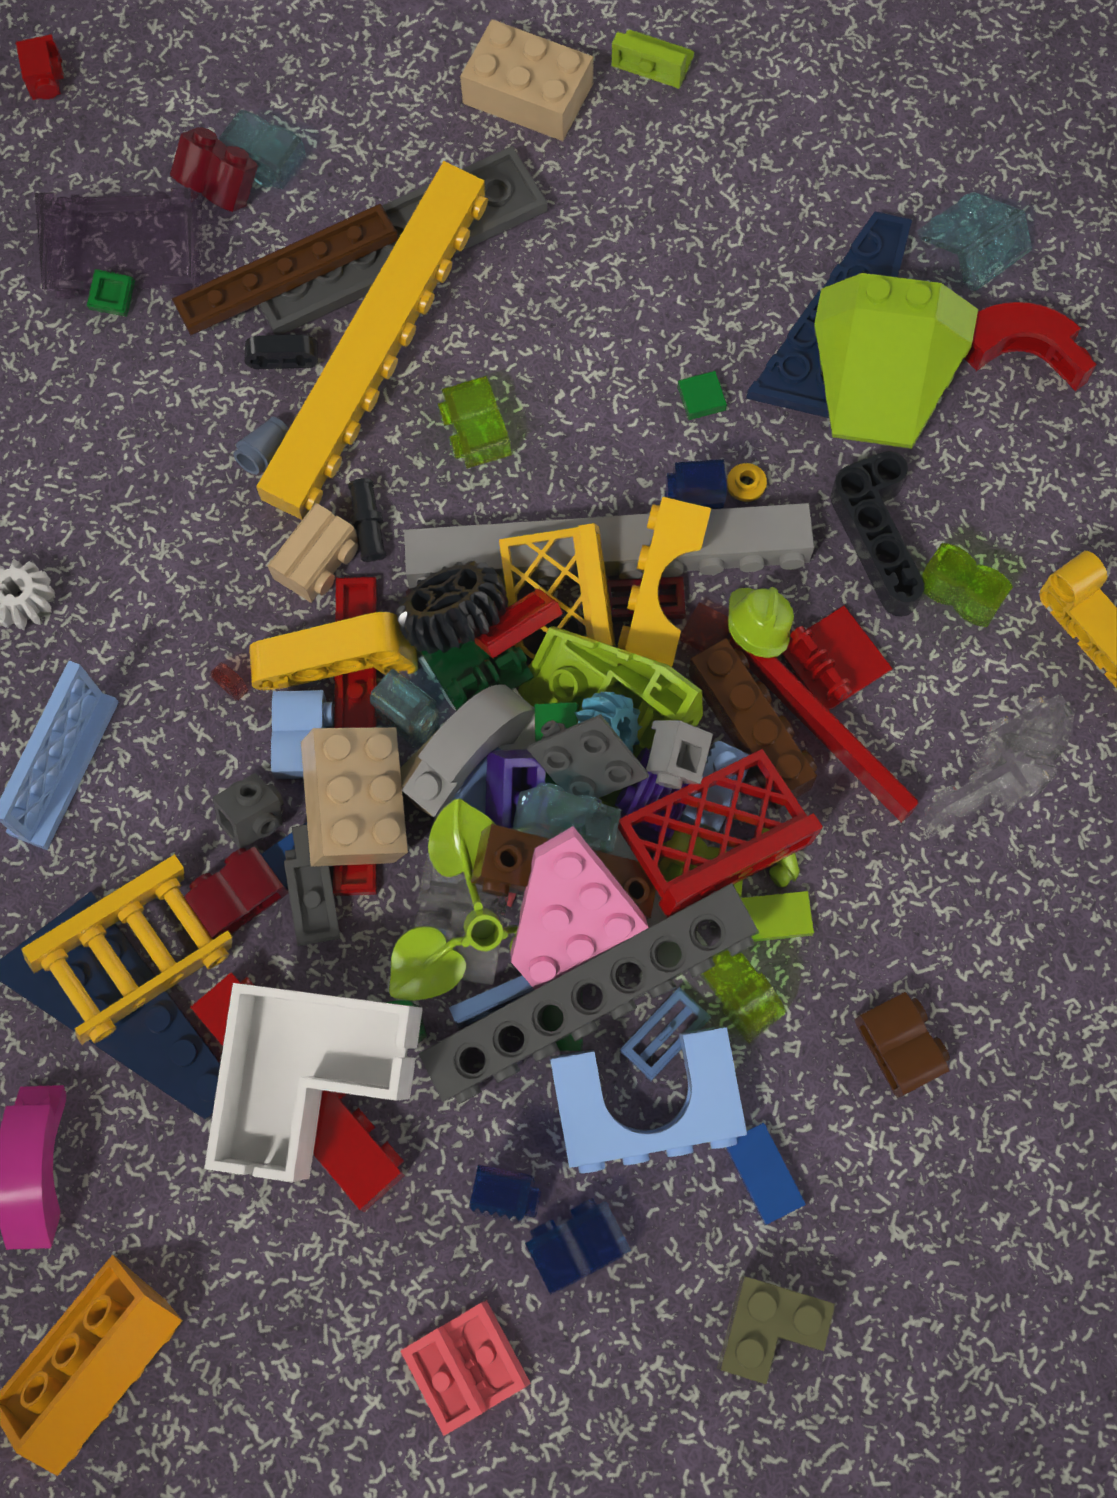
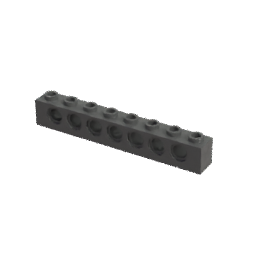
(447, 1058)

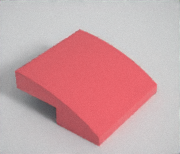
(465, 1367)

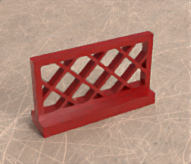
(729, 866)

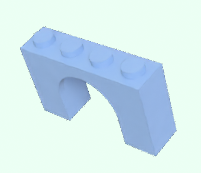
(708, 1114)

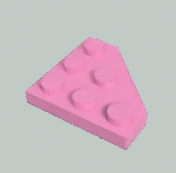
(570, 911)

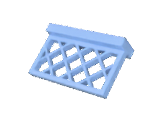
(56, 758)

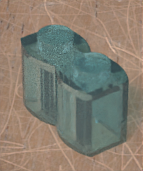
(270, 146)
(406, 707)

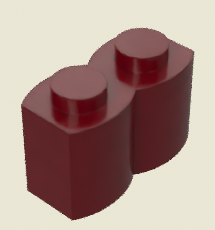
(211, 168)
(235, 892)

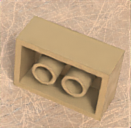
(527, 79)
(353, 796)

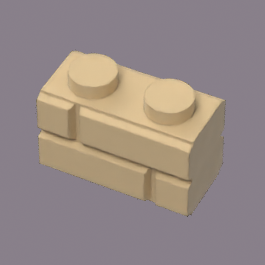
(314, 553)

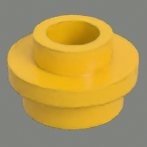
(742, 491)

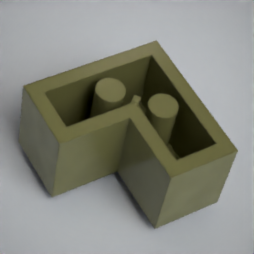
(761, 1317)

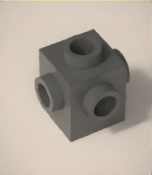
(248, 810)

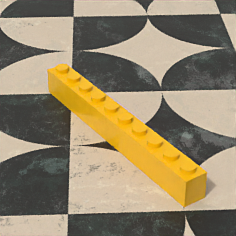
(373, 341)

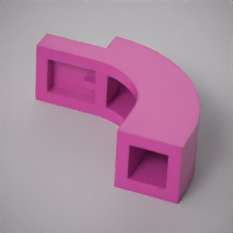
(26, 1167)

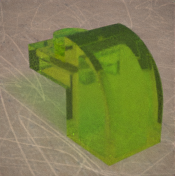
(746, 995)

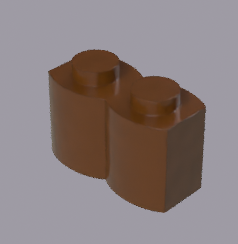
(902, 1044)

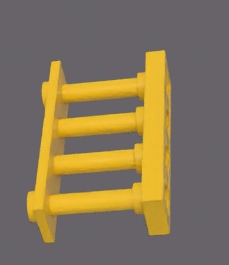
(89, 930)

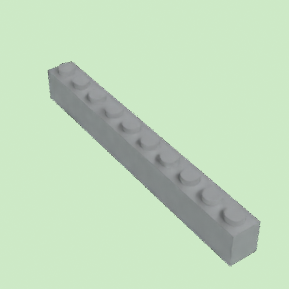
(733, 539)

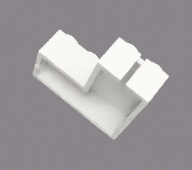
(280, 1058)

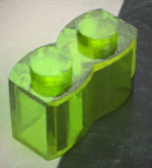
(476, 422)
(970, 588)

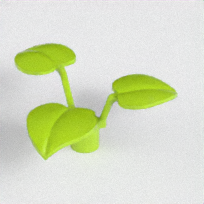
(421, 958)

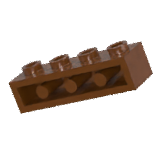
(748, 717)
(506, 860)

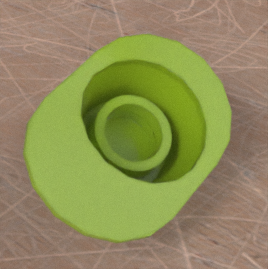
(760, 621)

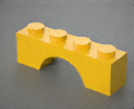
(677, 530)

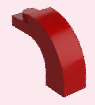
(1035, 331)

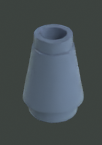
(259, 446)

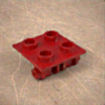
(835, 658)

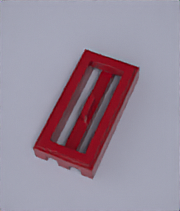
(673, 612)

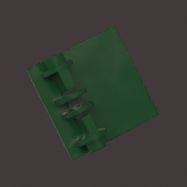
(471, 670)

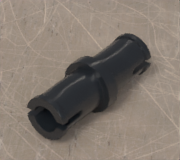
(367, 520)

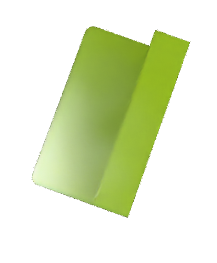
(651, 57)

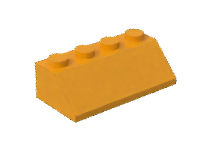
(84, 1366)

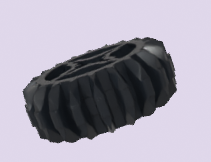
(452, 607)

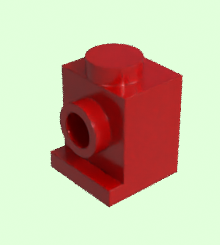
(40, 66)

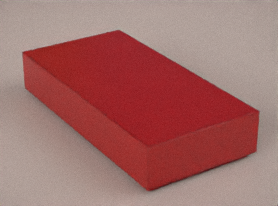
(519, 622)

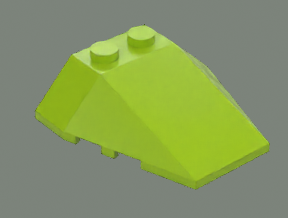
(889, 354)
(577, 667)

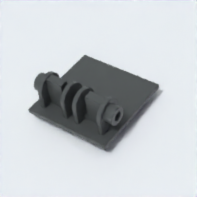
(587, 758)

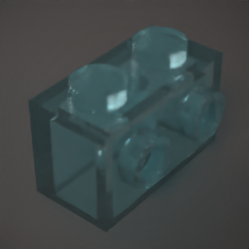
(551, 811)

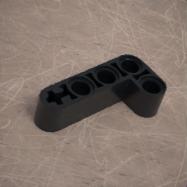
(885, 536)

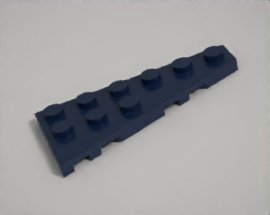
(794, 373)
(150, 1041)

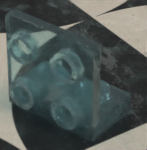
(982, 234)

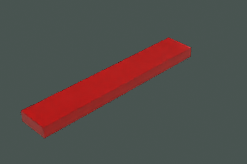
(833, 734)

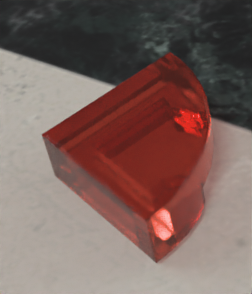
(229, 681)

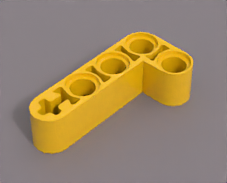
(1085, 609)
(331, 652)

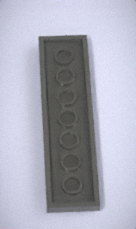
(511, 201)

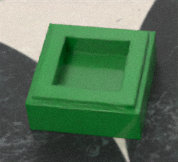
(110, 293)
(702, 395)

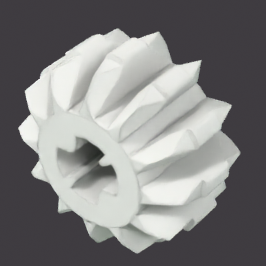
(34, 594)

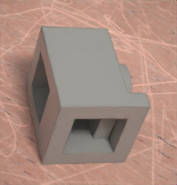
(678, 753)

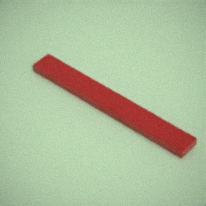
(353, 710)

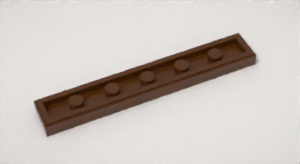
(285, 269)

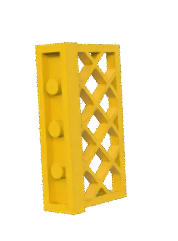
(590, 577)

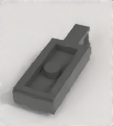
(310, 894)

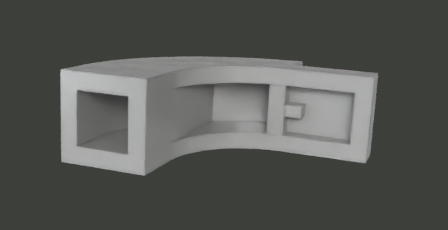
(476, 729)

